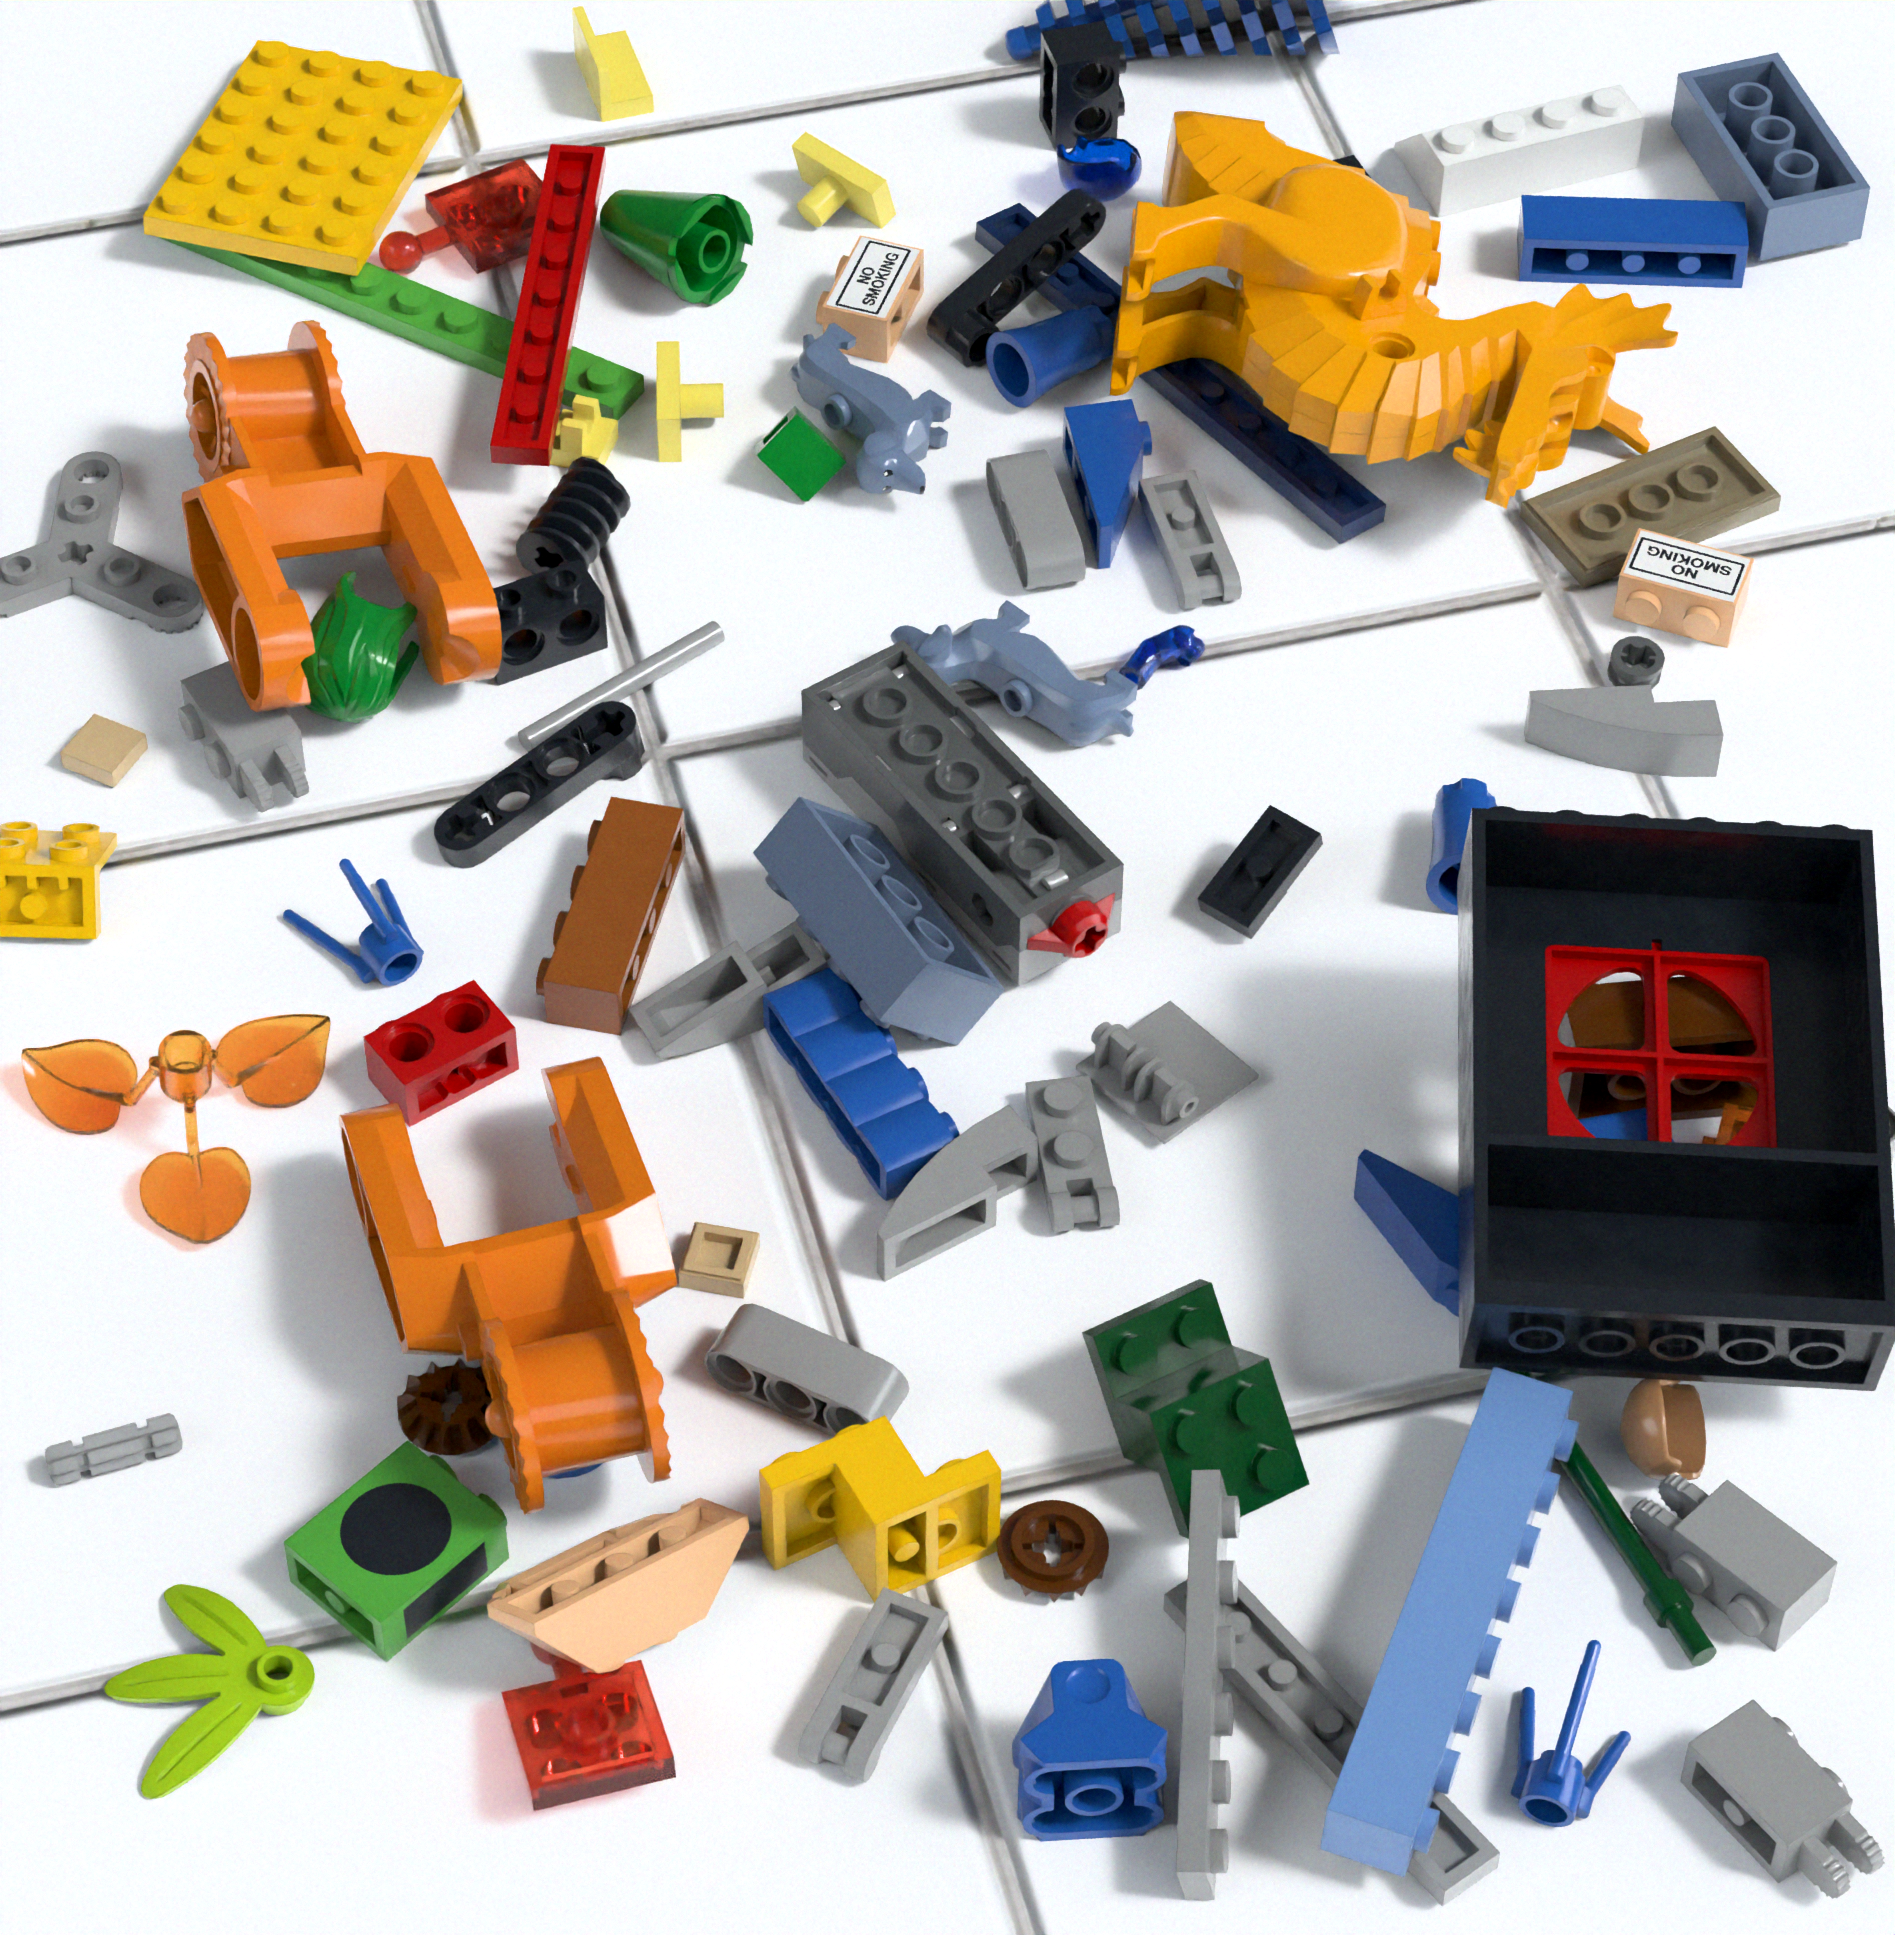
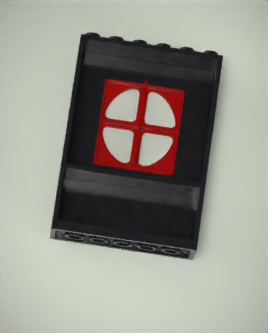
(1659, 1251)

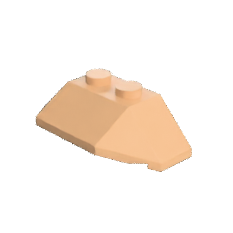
(624, 1586)

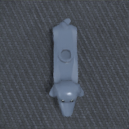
(873, 410)
(1026, 676)

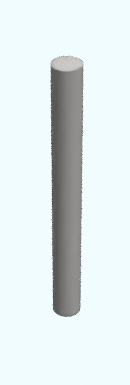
(625, 682)

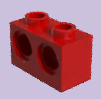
(441, 1052)

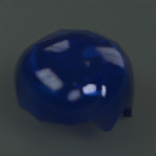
(1100, 166)

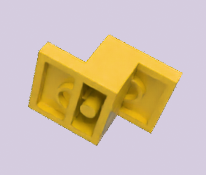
(880, 1508)

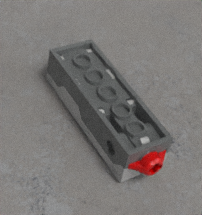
(963, 812)

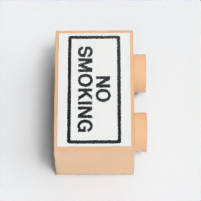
(874, 296)
(1683, 587)

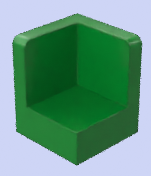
(800, 454)

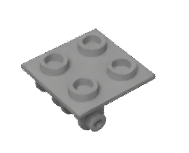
(1164, 1070)

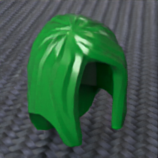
(356, 655)

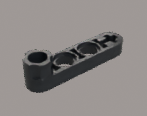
(970, 313)
(613, 750)

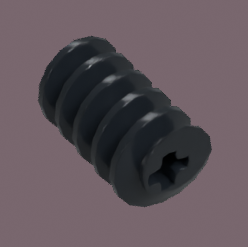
(574, 518)

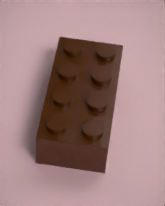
(1614, 1019)

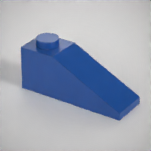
(1105, 463)
(1416, 1221)

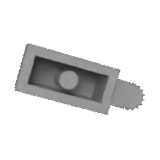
(242, 744)
(1738, 1557)
(1778, 1800)

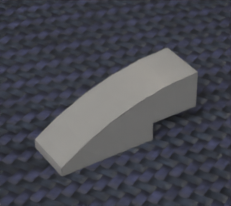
(1627, 730)
(725, 993)
(957, 1192)

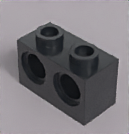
(1080, 83)
(549, 620)

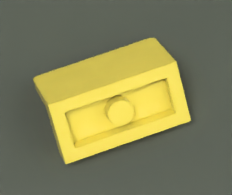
(610, 71)

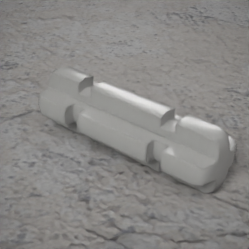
(113, 1449)

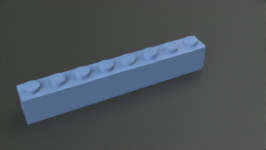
(1448, 1624)

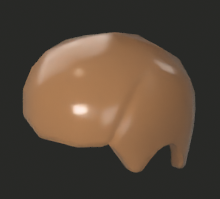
(1664, 1429)

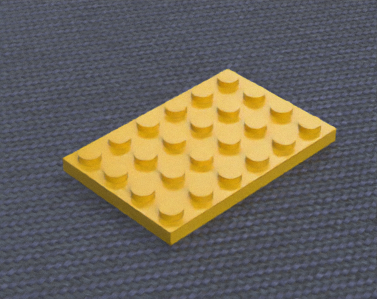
(304, 157)

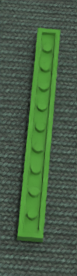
(433, 322)

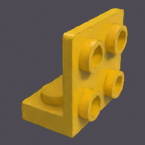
(52, 880)

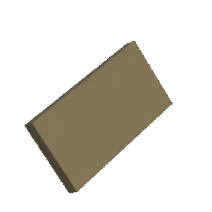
(1677, 490)

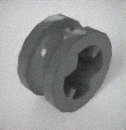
(1635, 651)

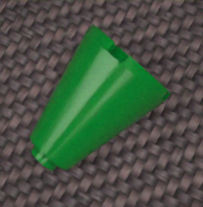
(681, 239)

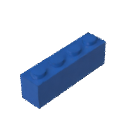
(1632, 241)

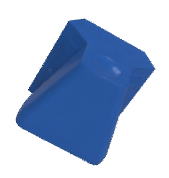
(1089, 1757)

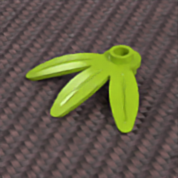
(236, 1679)

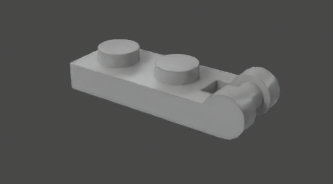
(1189, 538)
(1071, 1153)
(874, 1683)

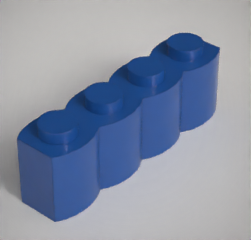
(857, 1079)

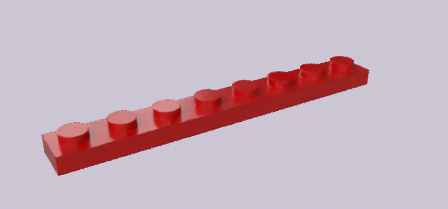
(548, 306)

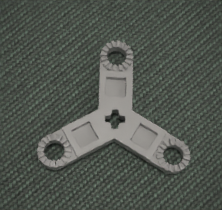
(109, 575)

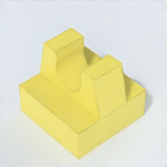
(583, 433)

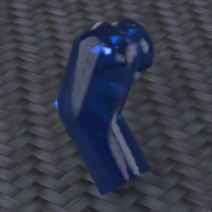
(1158, 648)

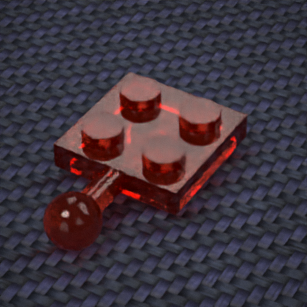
(482, 216)
(587, 1732)

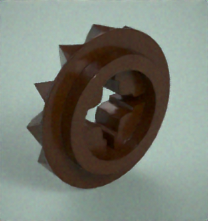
(422, 1414)
(1080, 1541)

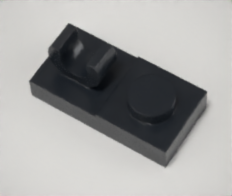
(1260, 871)

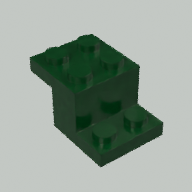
(1194, 1401)

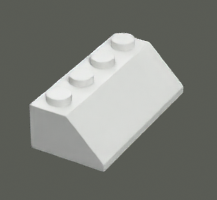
(1525, 150)

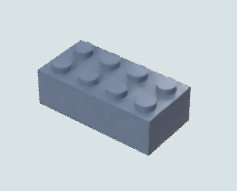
(1774, 151)
(877, 923)

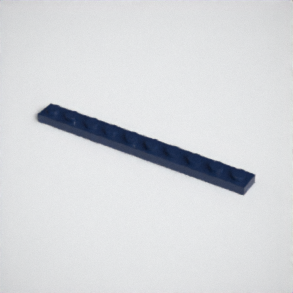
(1215, 402)

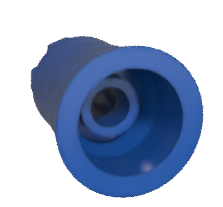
(1047, 353)
(1449, 833)

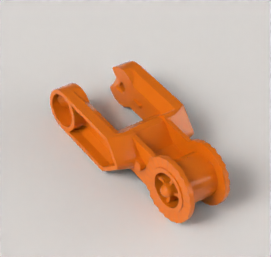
(297, 483)
(537, 1304)

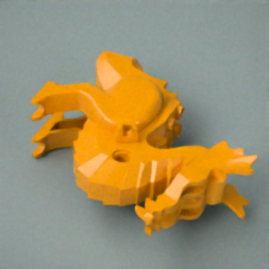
(1340, 320)

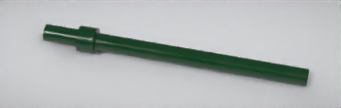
(1663, 1596)

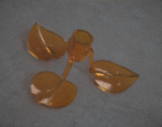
(192, 1192)

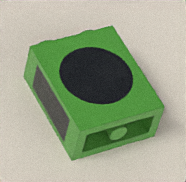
(398, 1549)

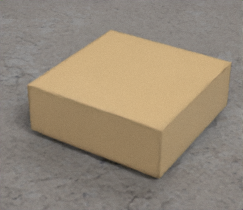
(104, 750)
(719, 1259)

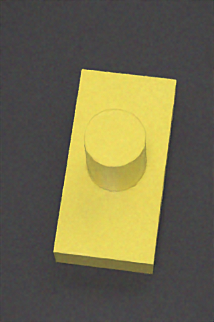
(839, 182)
(680, 401)

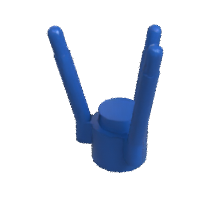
(386, 945)
(1553, 1786)

